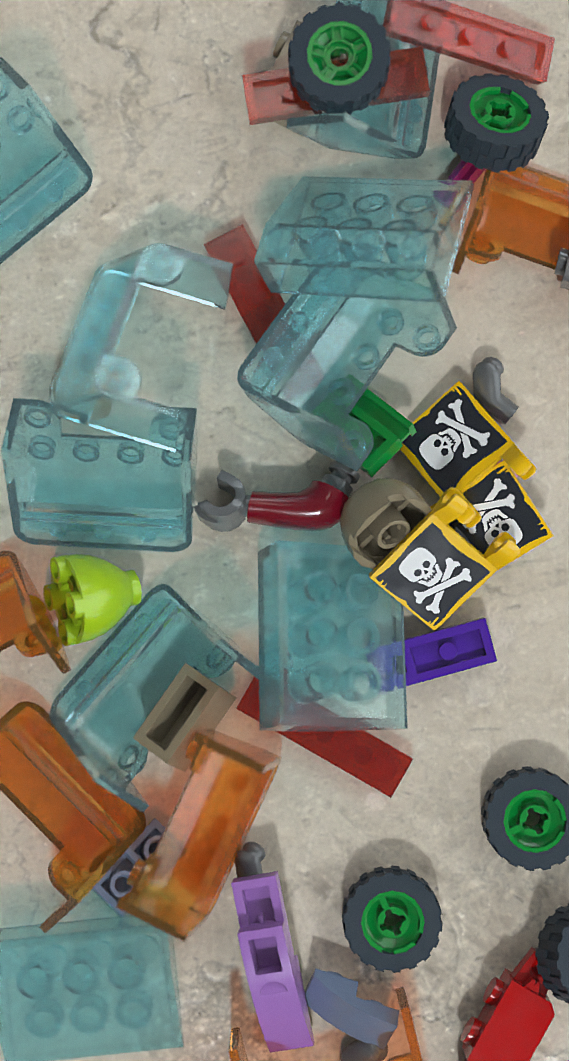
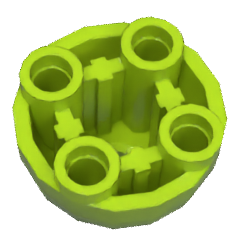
(89, 596)

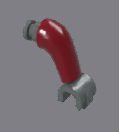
(308, 510)

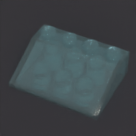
(365, 238)
(327, 643)
(87, 990)

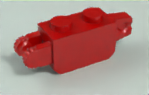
(512, 1017)

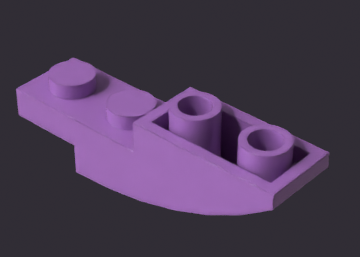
(271, 963)

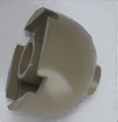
(380, 518)

